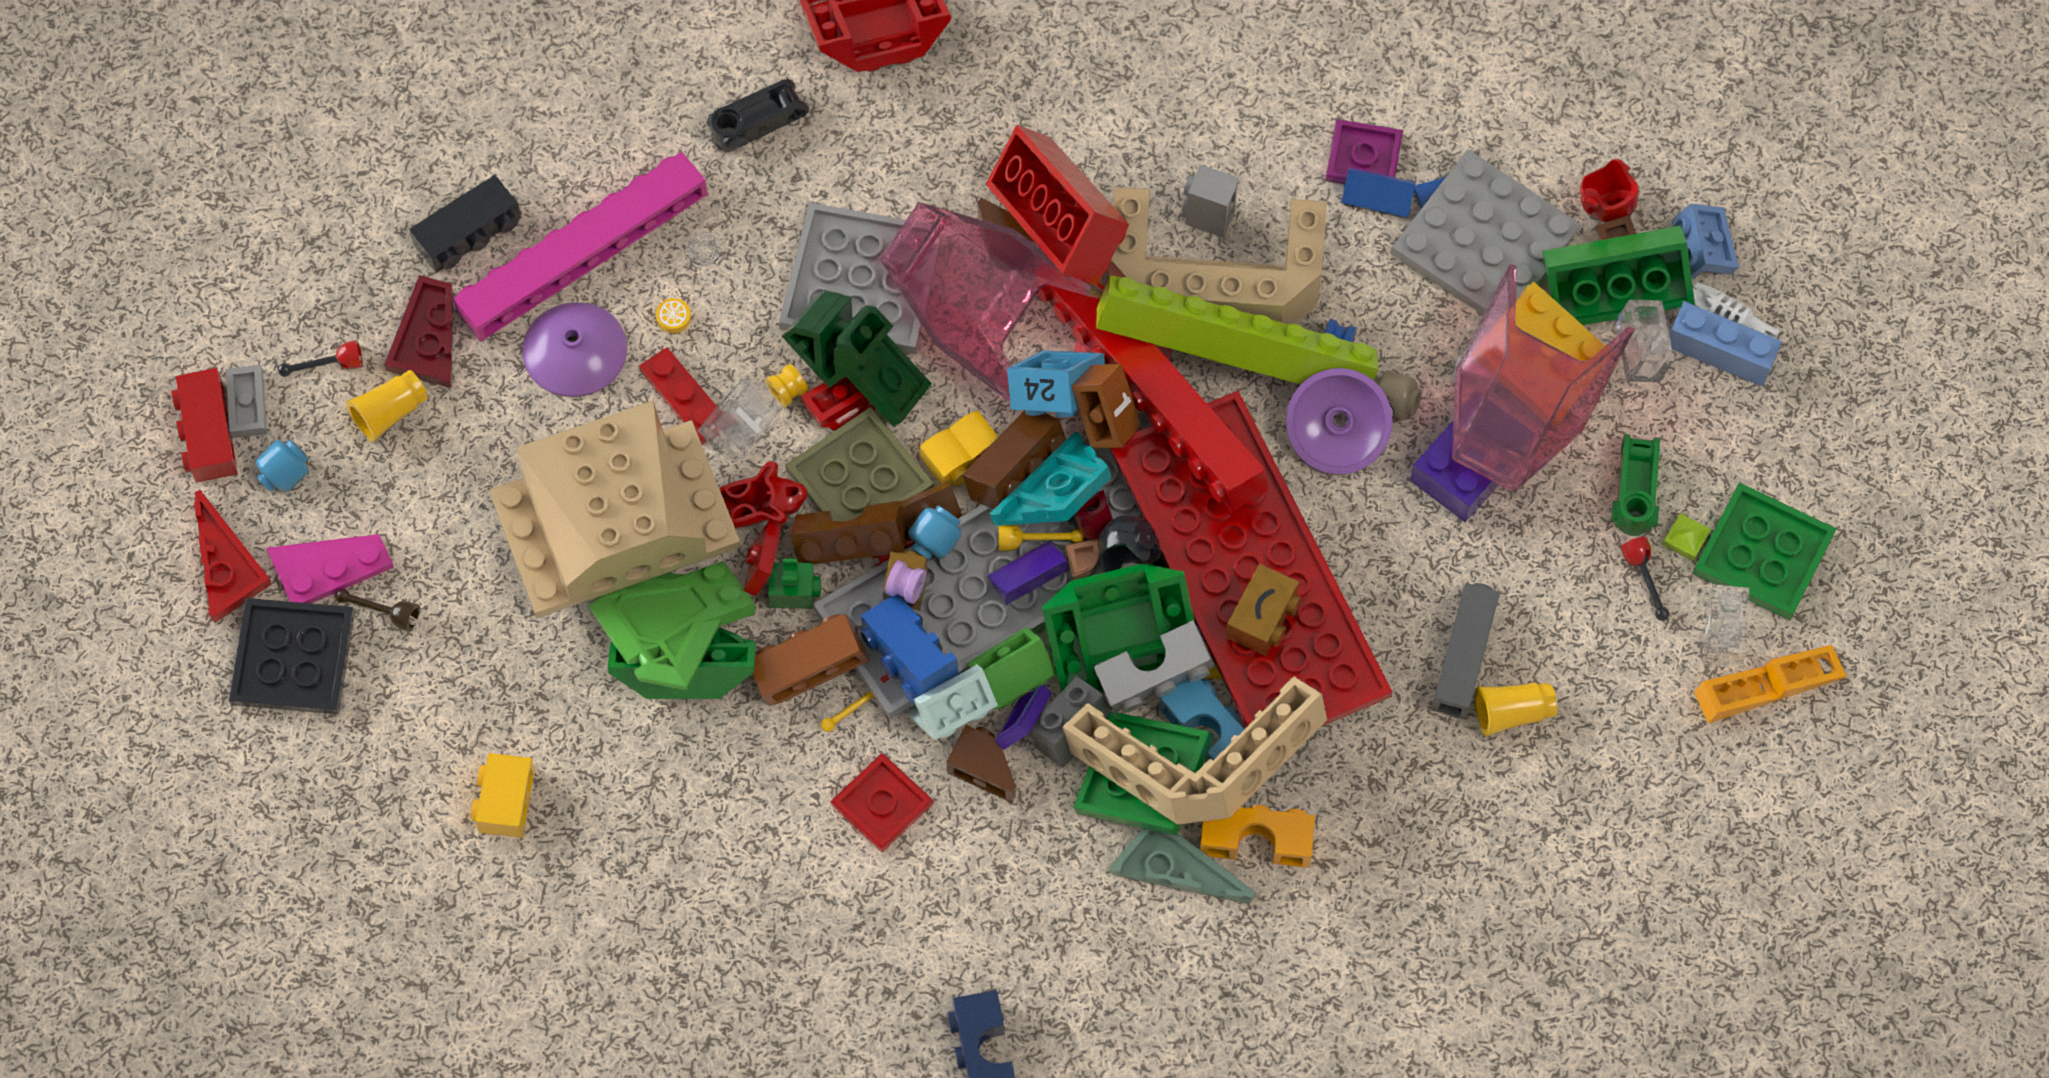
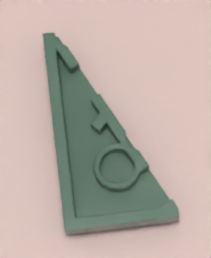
(1179, 865)

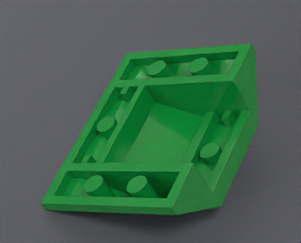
(1113, 615)

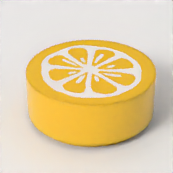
(673, 315)

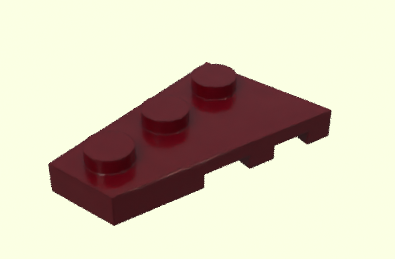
(425, 334)

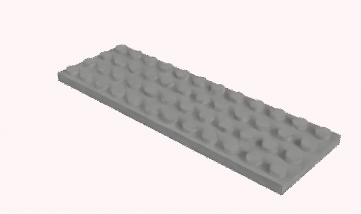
(960, 598)

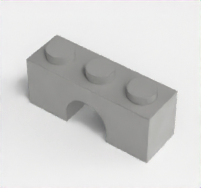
(1185, 659)

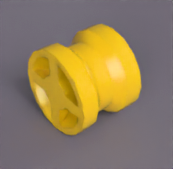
(787, 385)

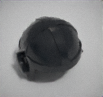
(1127, 541)

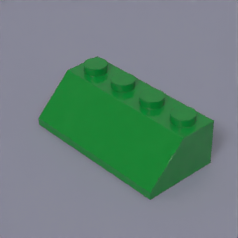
(1603, 275)

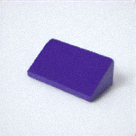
(1028, 572)

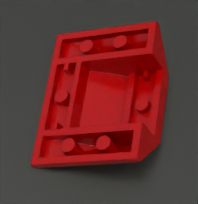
(875, 31)

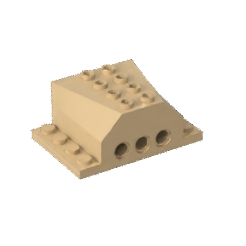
(611, 508)

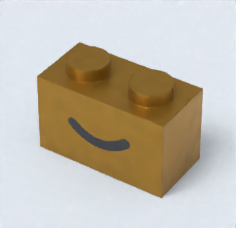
(1263, 610)

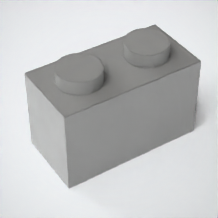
(1210, 200)

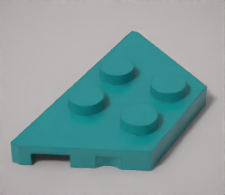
(1055, 487)

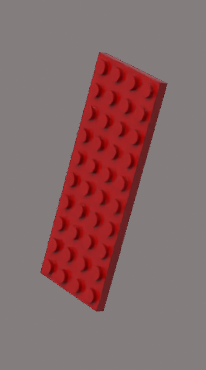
(1220, 557)

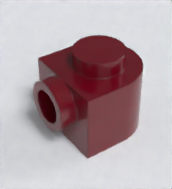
(1093, 522)

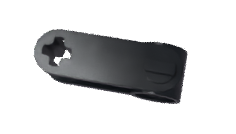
(756, 115)

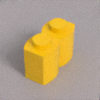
(957, 448)

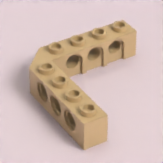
(1222, 782)

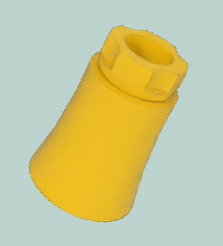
(386, 404)
(1513, 706)

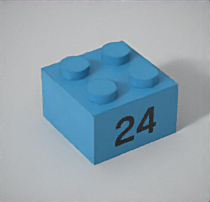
(1045, 381)

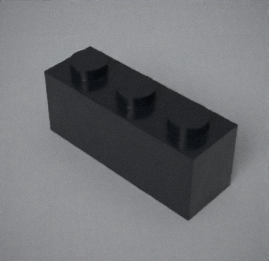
(466, 224)

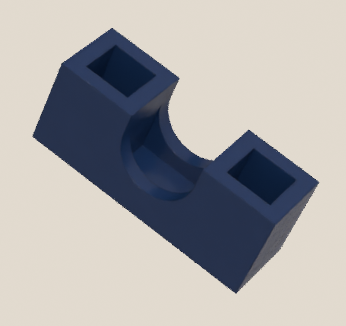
(976, 1020)

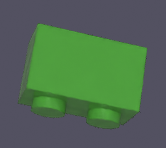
(1015, 666)

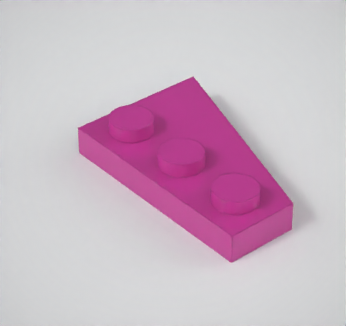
(324, 567)

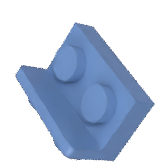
(1707, 239)

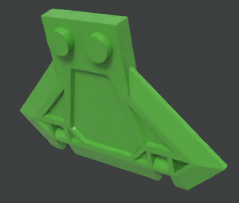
(671, 620)

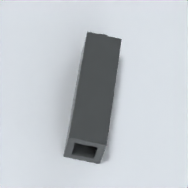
(1465, 650)

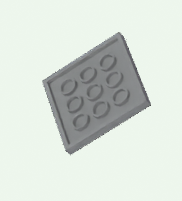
(1477, 228)
(843, 255)

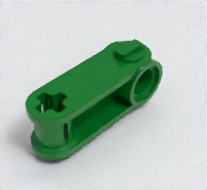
(1637, 486)

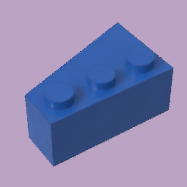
(907, 647)

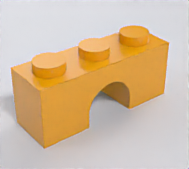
(1287, 831)

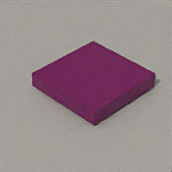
(1363, 148)

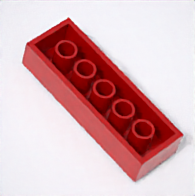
(1057, 205)

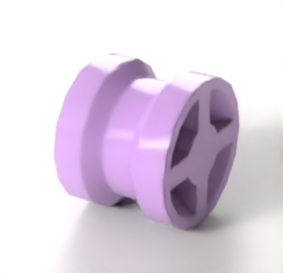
(905, 582)

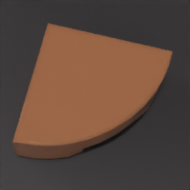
(1082, 558)

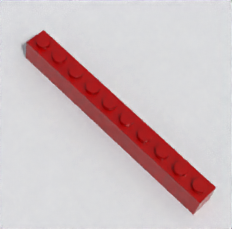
(1169, 402)

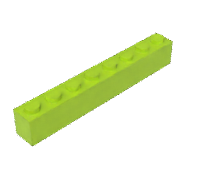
(1226, 333)

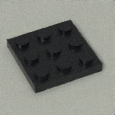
(292, 656)

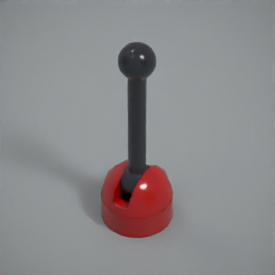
(346, 356)
(1638, 553)

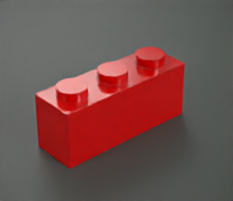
(204, 425)

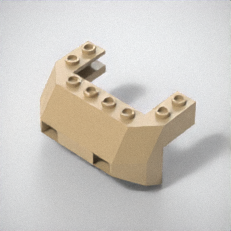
(1276, 291)

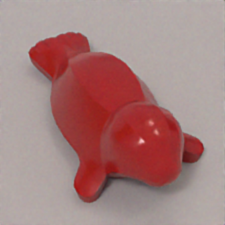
(763, 497)

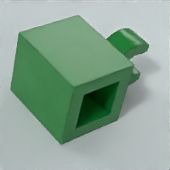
(793, 585)

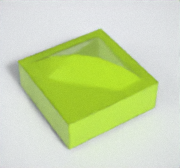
(1687, 537)

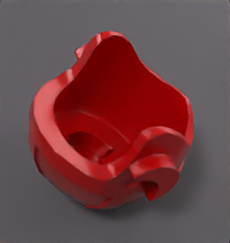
(1609, 192)

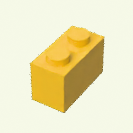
(503, 795)

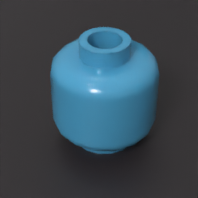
(282, 466)
(935, 533)

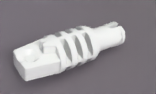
(1727, 307)

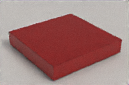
(882, 802)

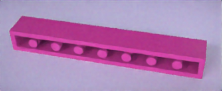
(580, 246)

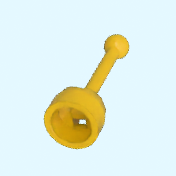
(1011, 537)

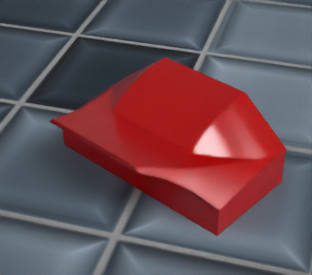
(835, 405)

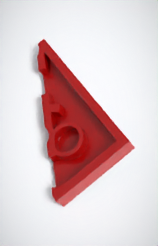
(228, 566)

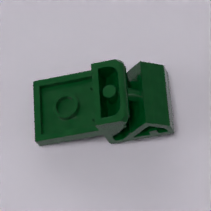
(860, 350)

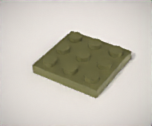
(858, 468)

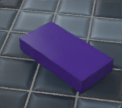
(1023, 716)

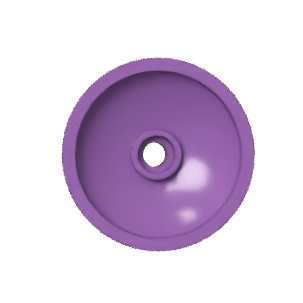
(576, 366)
(1335, 447)

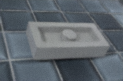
(246, 401)

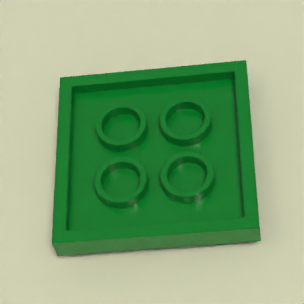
(1765, 549)
(1108, 801)

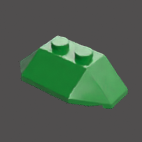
(724, 666)

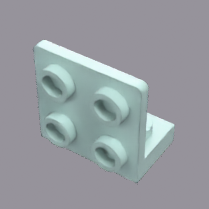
(953, 703)

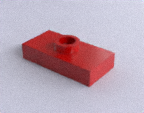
(761, 558)

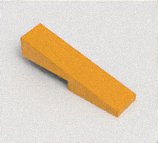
(1779, 679)

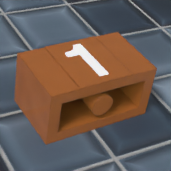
(1106, 406)

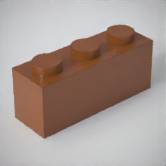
(808, 659)

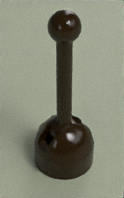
(399, 613)

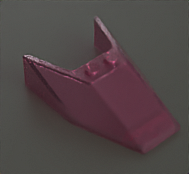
(971, 285)
(1521, 396)

